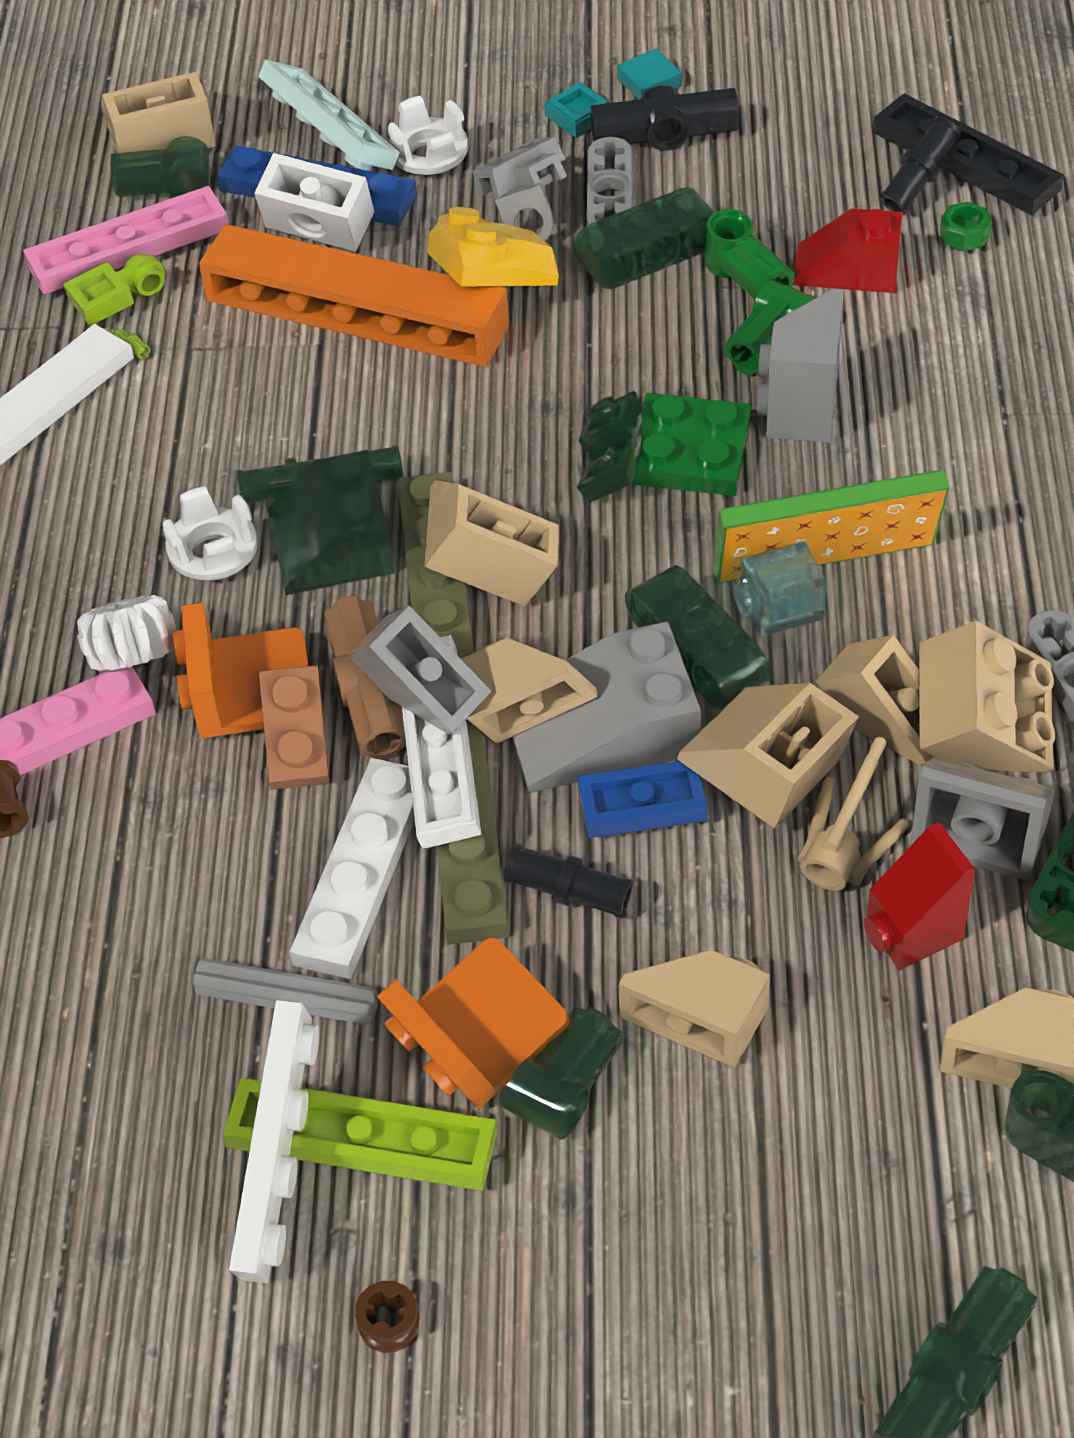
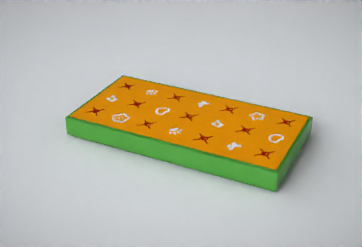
(834, 522)

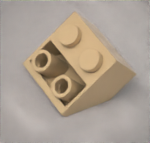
(157, 113)
(489, 542)
(985, 701)
(771, 746)

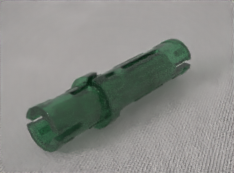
(255, 483)

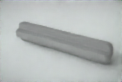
(265, 986)

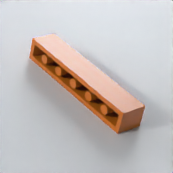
(354, 294)

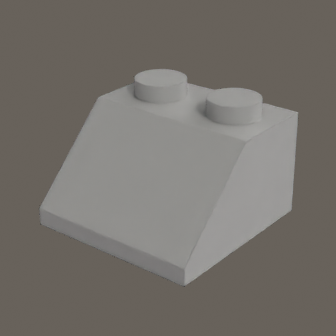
(802, 371)
(987, 814)

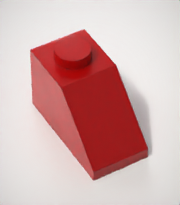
(852, 252)
(921, 900)

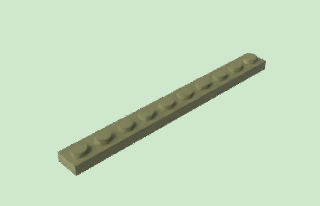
(470, 866)

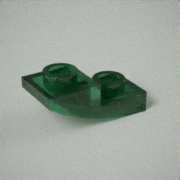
(613, 445)

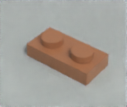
(294, 727)

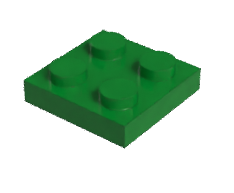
(692, 443)

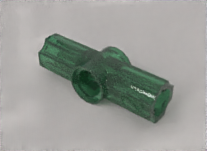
(960, 1359)

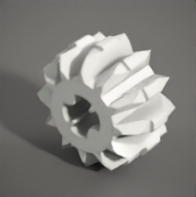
(126, 633)

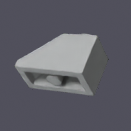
(419, 670)

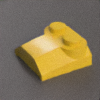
(490, 252)

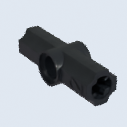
(667, 117)

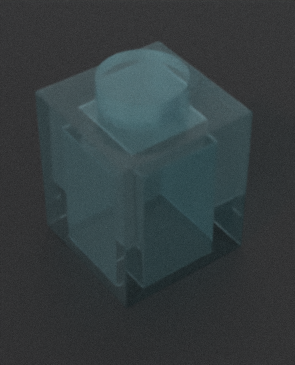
(781, 589)

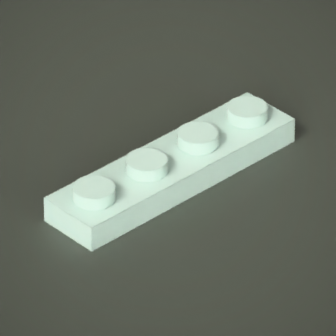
(329, 115)

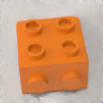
(224, 672)
(477, 1021)

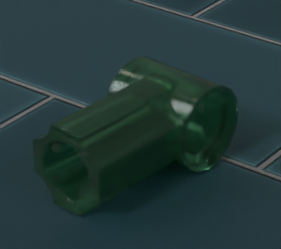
(170, 170)
(557, 1085)

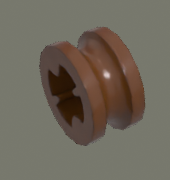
(380, 1335)

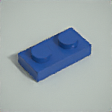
(641, 799)

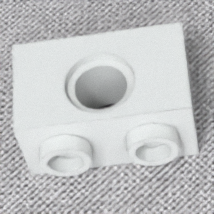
(314, 202)

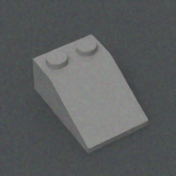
(637, 720)

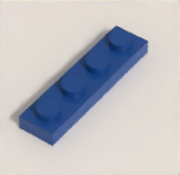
(389, 193)

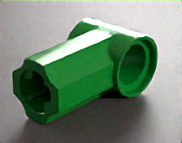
(739, 255)
(770, 305)

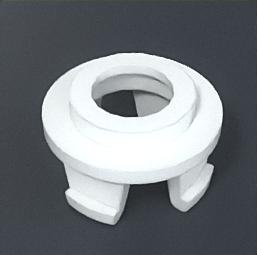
(443, 136)
(204, 521)

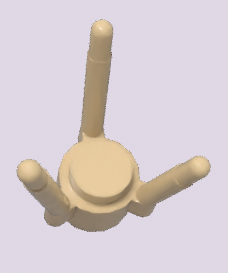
(833, 855)

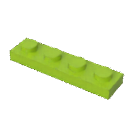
(378, 1137)

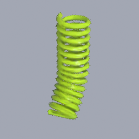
(139, 345)

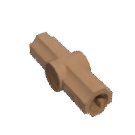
(374, 716)

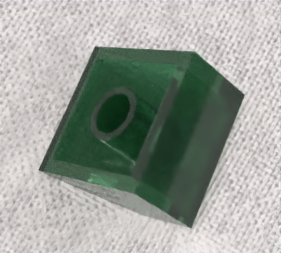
(331, 525)

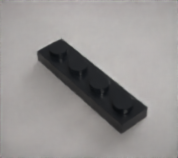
(973, 156)

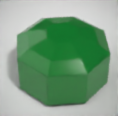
(965, 226)

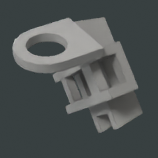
(519, 180)

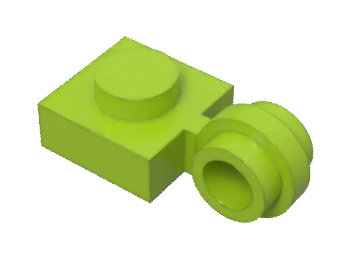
(105, 292)

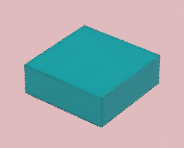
(648, 71)
(572, 108)

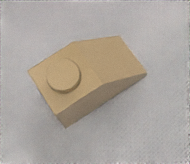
(524, 687)
(882, 688)
(699, 1002)
(1012, 1038)

